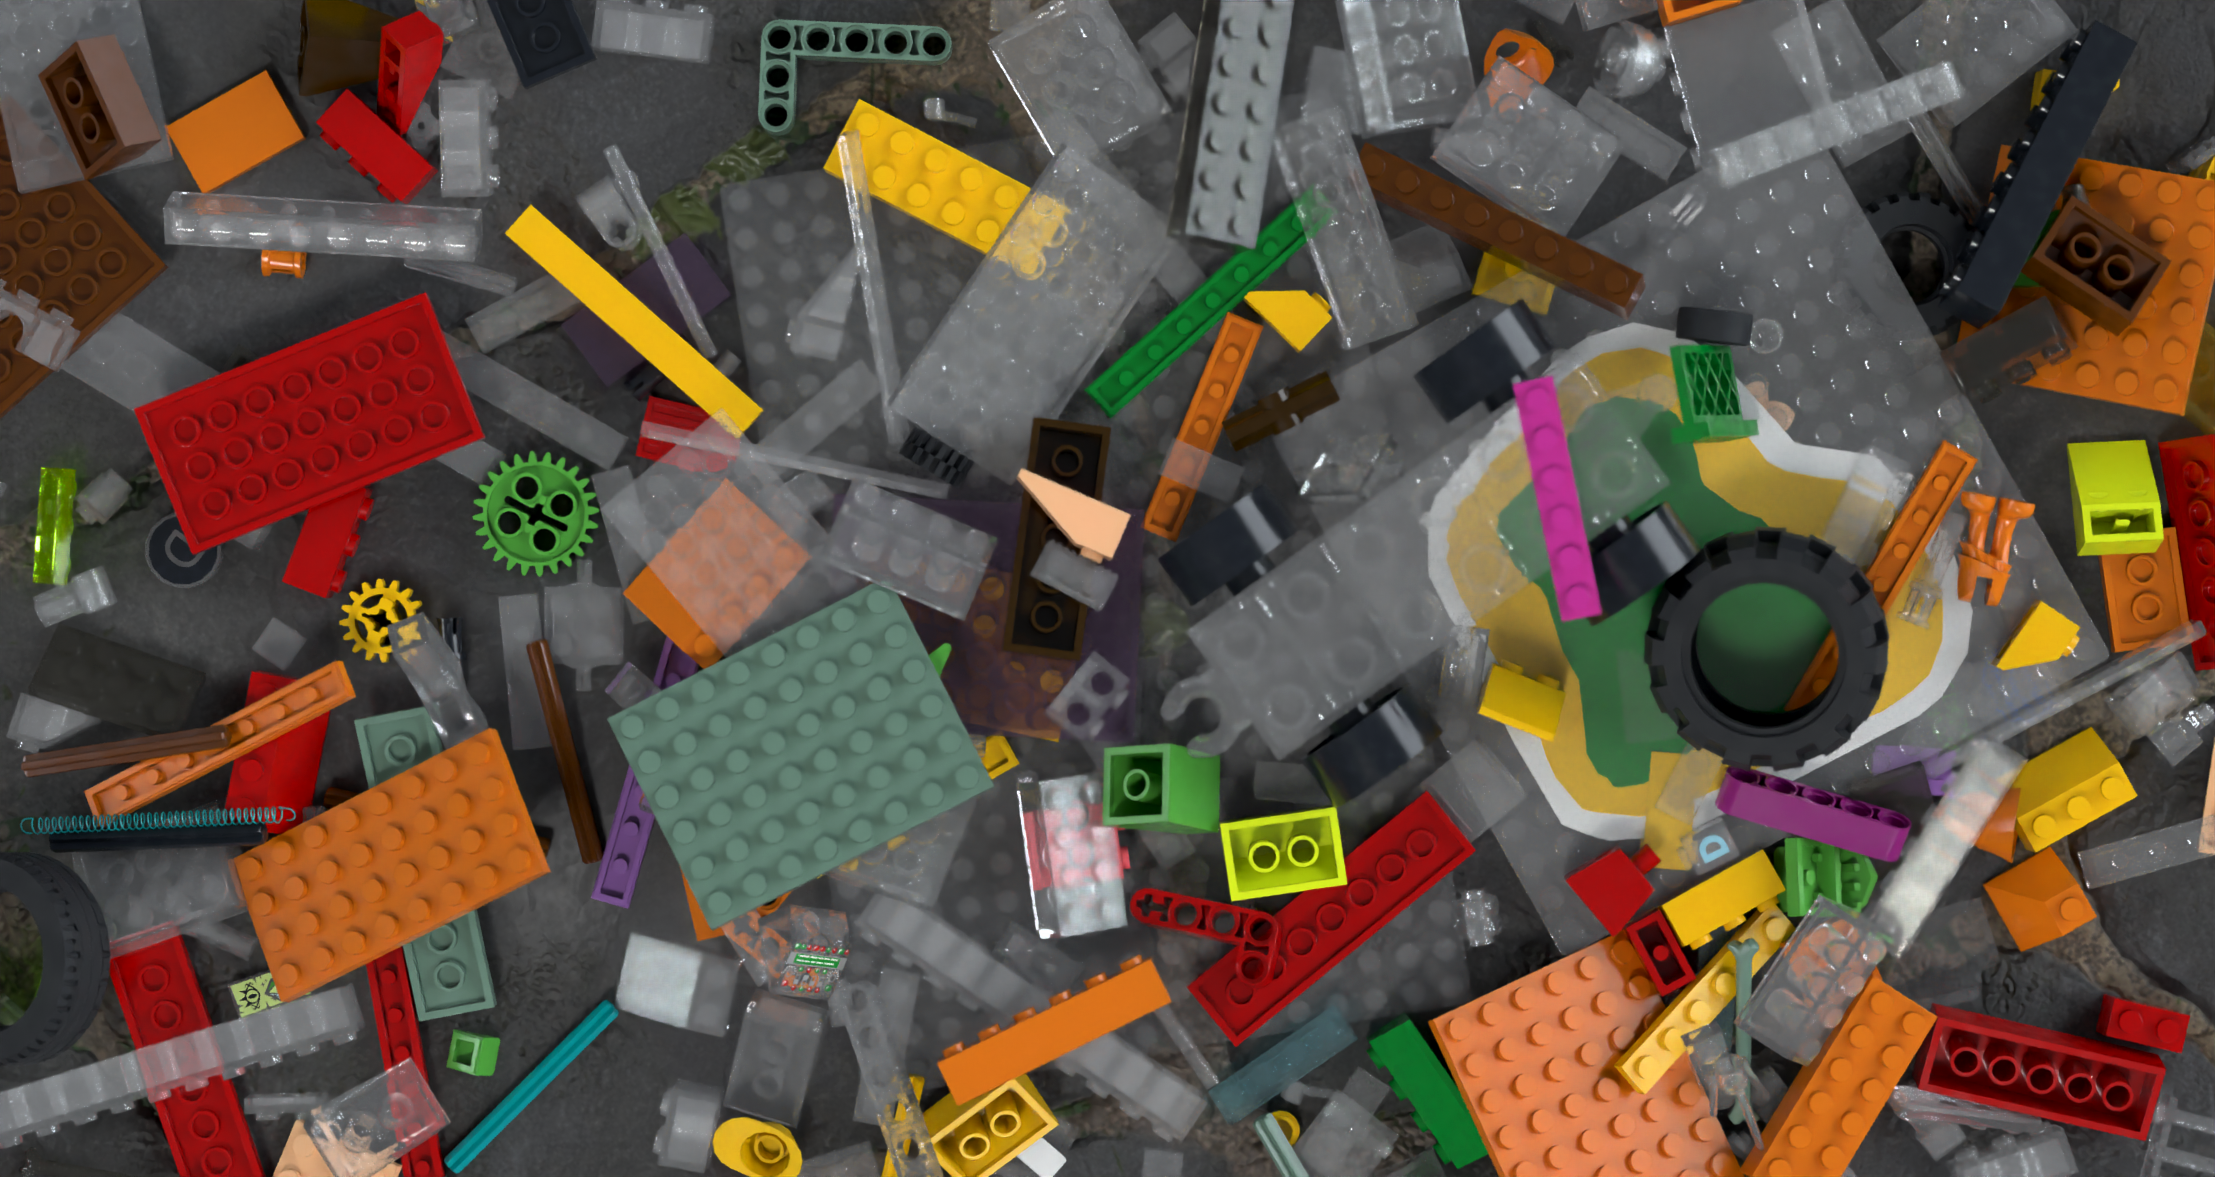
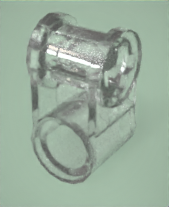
(608, 209)

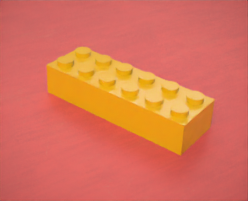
(931, 179)

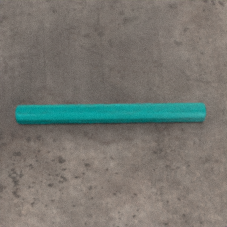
(531, 1086)

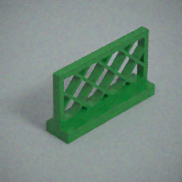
(1708, 396)

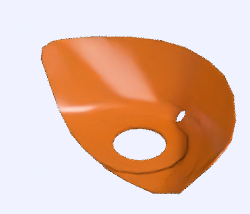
(1533, 62)

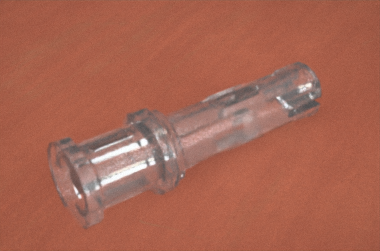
(1933, 572)

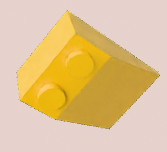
(1521, 700)

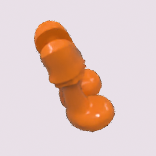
(1976, 561)

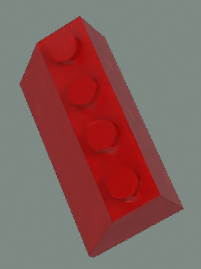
(281, 770)

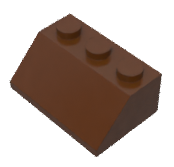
(99, 105)
(2095, 266)

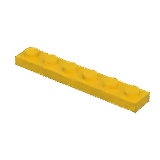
(1700, 1001)

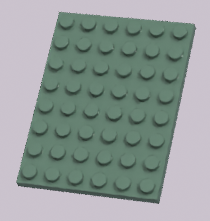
(800, 753)

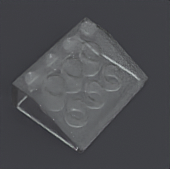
(1983, 38)
(1406, 63)
(1080, 77)
(1528, 148)
(162, 891)

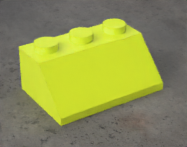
(1283, 852)

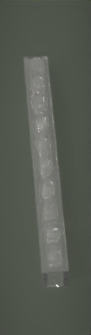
(179, 1062)

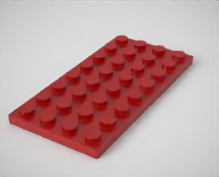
(309, 423)

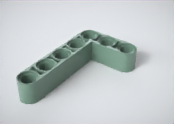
(836, 50)

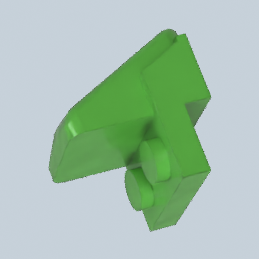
(1817, 869)

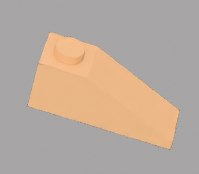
(1082, 520)

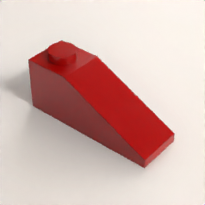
(407, 66)

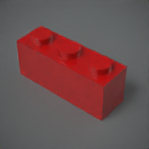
(375, 148)
(326, 543)

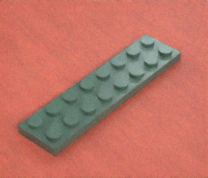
(451, 962)

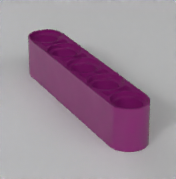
(1813, 813)

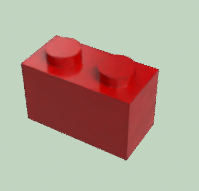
(1659, 952)
(2142, 1023)

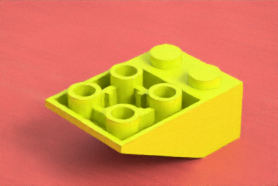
(2114, 498)

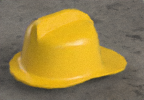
(757, 1148)

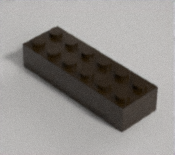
(1039, 617)

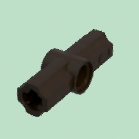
(1280, 411)

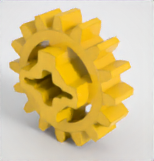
(388, 603)

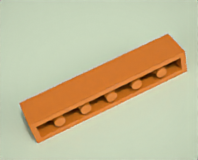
(1054, 1030)

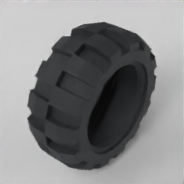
(1748, 736)

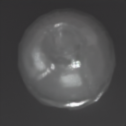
(1629, 61)

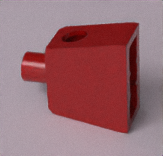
(1614, 885)

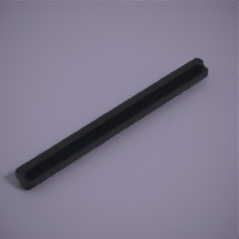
(159, 838)

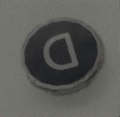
(172, 559)

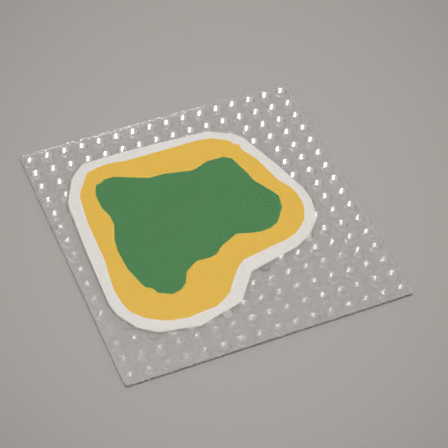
(1846, 375)

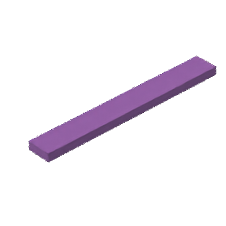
(631, 825)

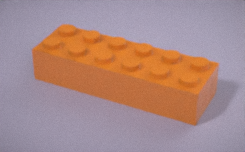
(1843, 1087)

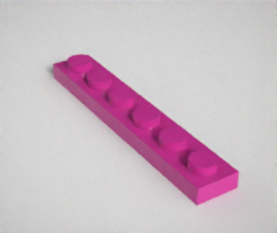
(1557, 498)

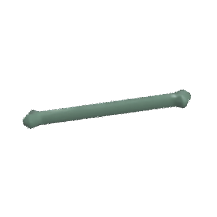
(1743, 954)

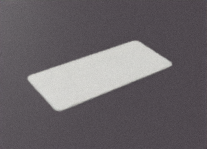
(1042, 1158)

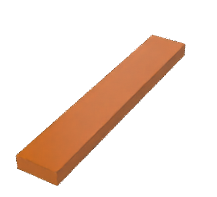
(1204, 418)

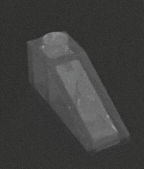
(824, 317)

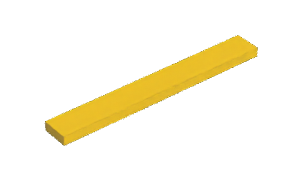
(631, 318)

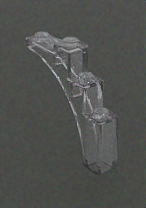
(436, 678)

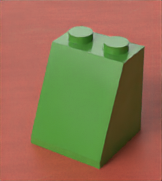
(1160, 789)

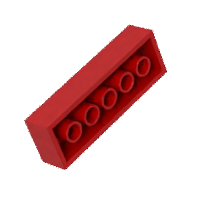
(2039, 1072)

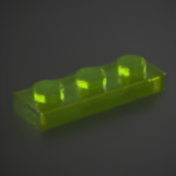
(54, 526)

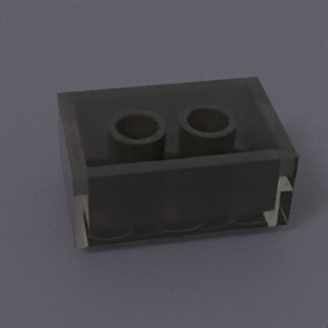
(2010, 350)

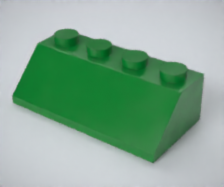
(1428, 1088)

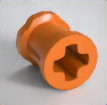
(283, 262)

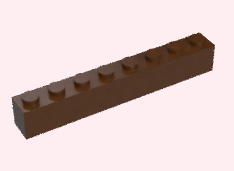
(1502, 233)

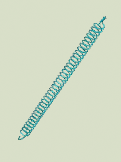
(163, 824)

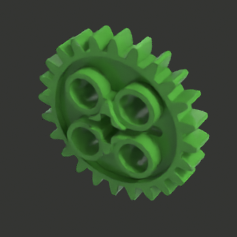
(551, 481)

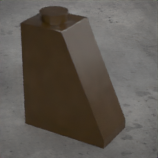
(338, 45)

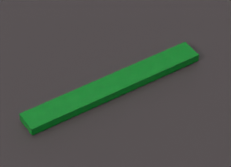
(1197, 313)

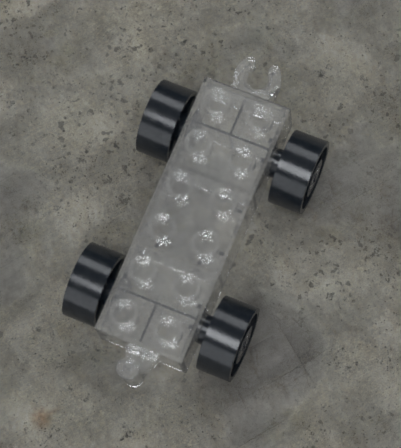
(1416, 562)

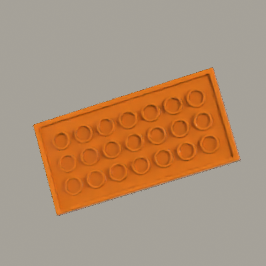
(390, 865)

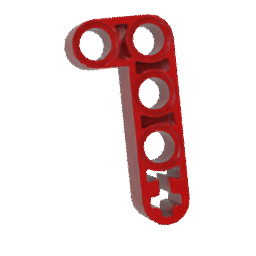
(1205, 927)

